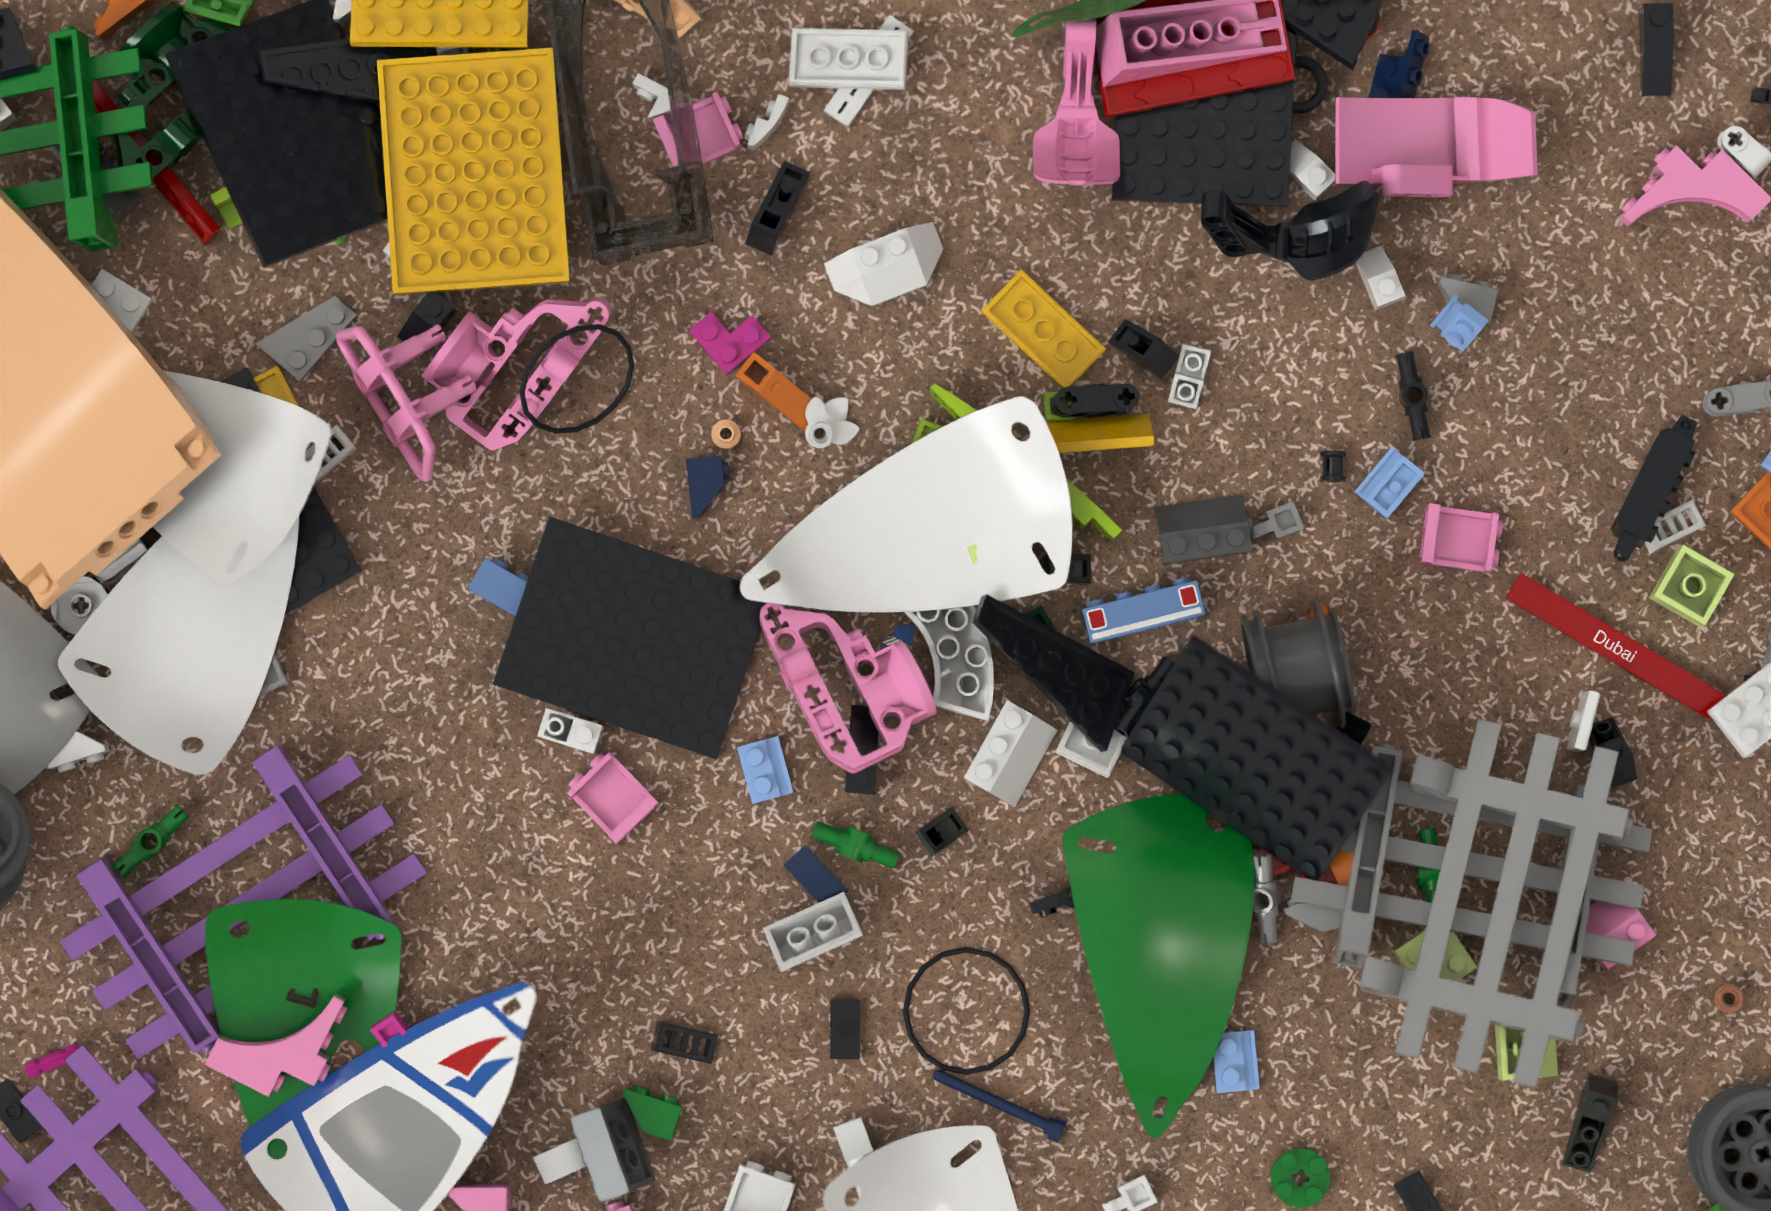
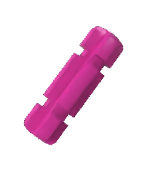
(50, 1061)

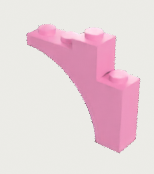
(1681, 180)
(298, 1054)

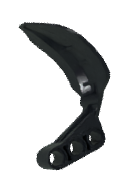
(1316, 242)

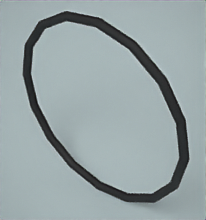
(561, 335)
(908, 1024)

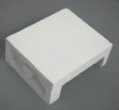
(759, 1190)

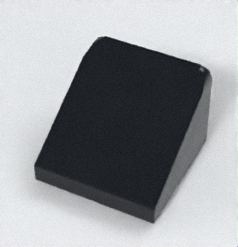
(1355, 727)

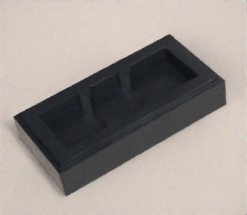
(844, 1029)
(15, 1114)
(1416, 1193)

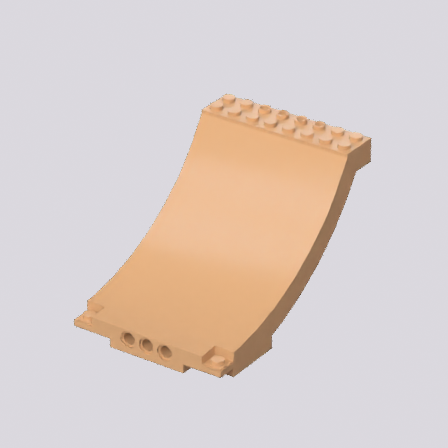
(86, 421)

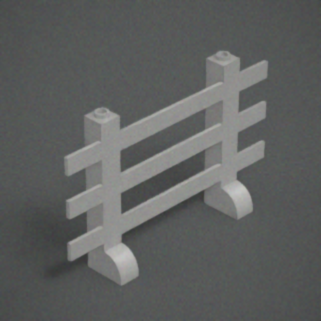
(1530, 805)
(1372, 846)

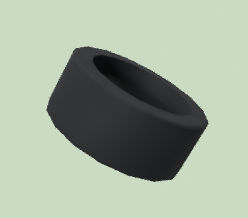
(1321, 88)

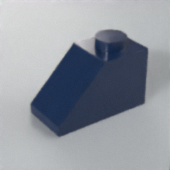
(705, 482)

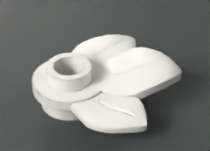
(831, 419)

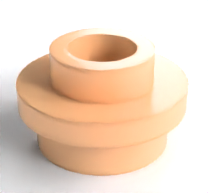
(726, 443)

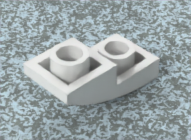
(762, 129)
(1189, 376)
(560, 1161)

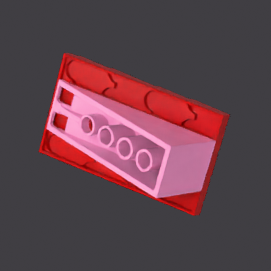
(1189, 52)

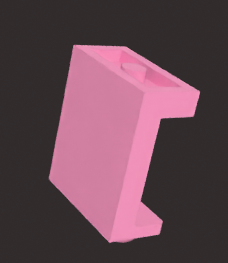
(714, 130)
(1460, 538)
(612, 796)

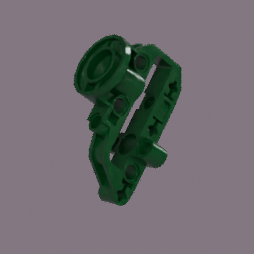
(161, 34)

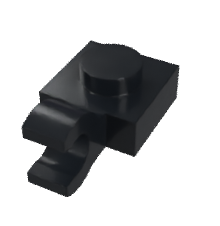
(1047, 905)

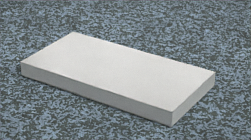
(848, 58)

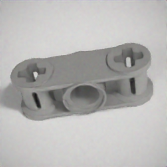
(1739, 399)

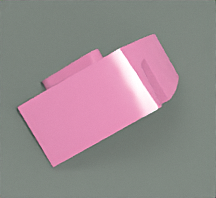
(1432, 143)

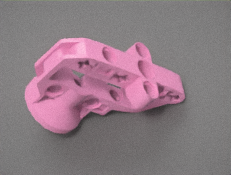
(470, 353)
(891, 690)

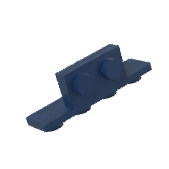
(1401, 75)

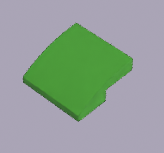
(227, 11)

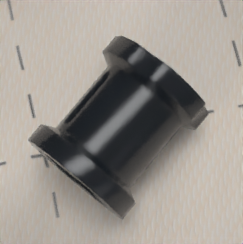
(1332, 466)

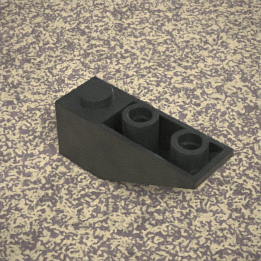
(1590, 1122)

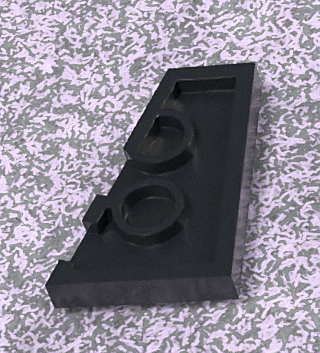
(14, 54)

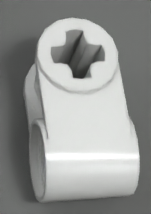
(1747, 153)

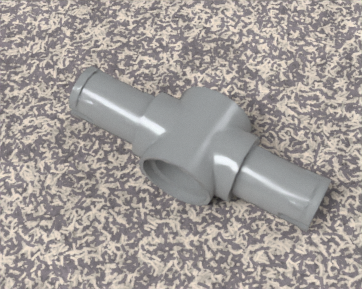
(1265, 911)

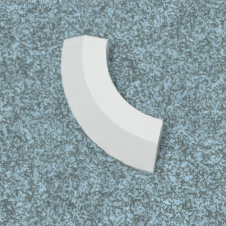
(959, 660)

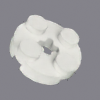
(63, 609)

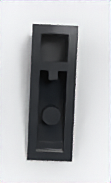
(1656, 48)
(777, 208)
(866, 740)

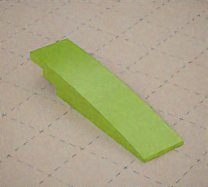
(1082, 508)

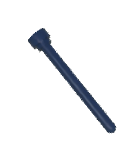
(1051, 1126)

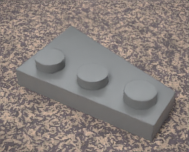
(308, 337)

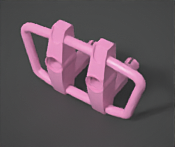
(410, 419)

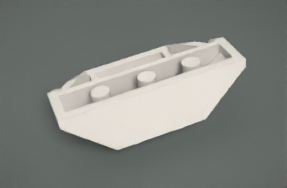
(887, 265)

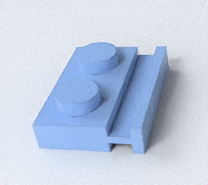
(1459, 323)
(1389, 482)
(765, 770)
(1236, 1062)

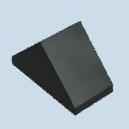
(1078, 571)
(941, 831)

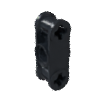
(1094, 400)

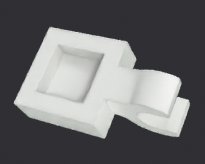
(1134, 1196)

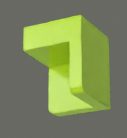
(226, 207)

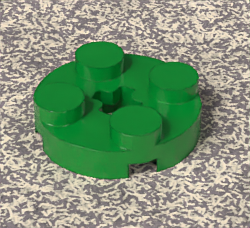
(1289, 1164)

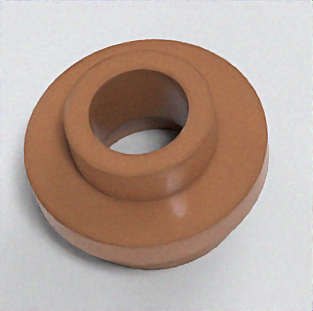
(1737, 994)

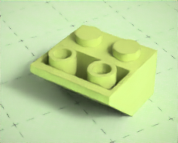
(1508, 1050)

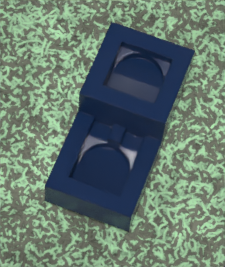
(814, 875)

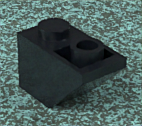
(1608, 736)

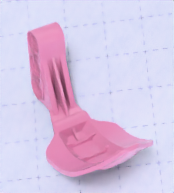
(1076, 144)

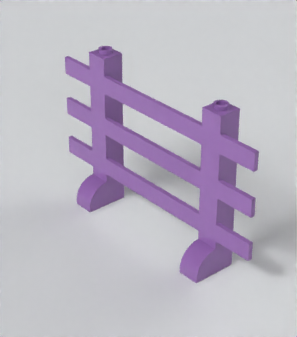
(157, 963)
(77, 1143)

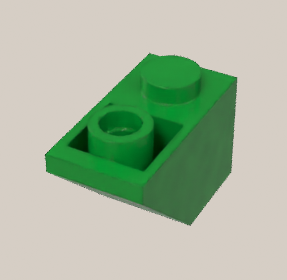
(654, 1114)

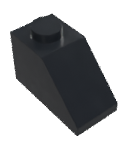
(429, 312)
(1144, 348)

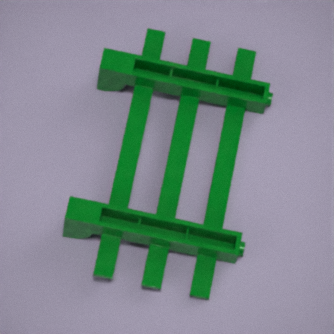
(77, 134)

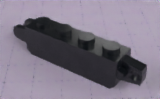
(1652, 486)

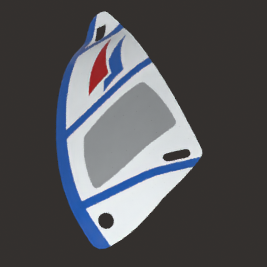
(398, 1118)

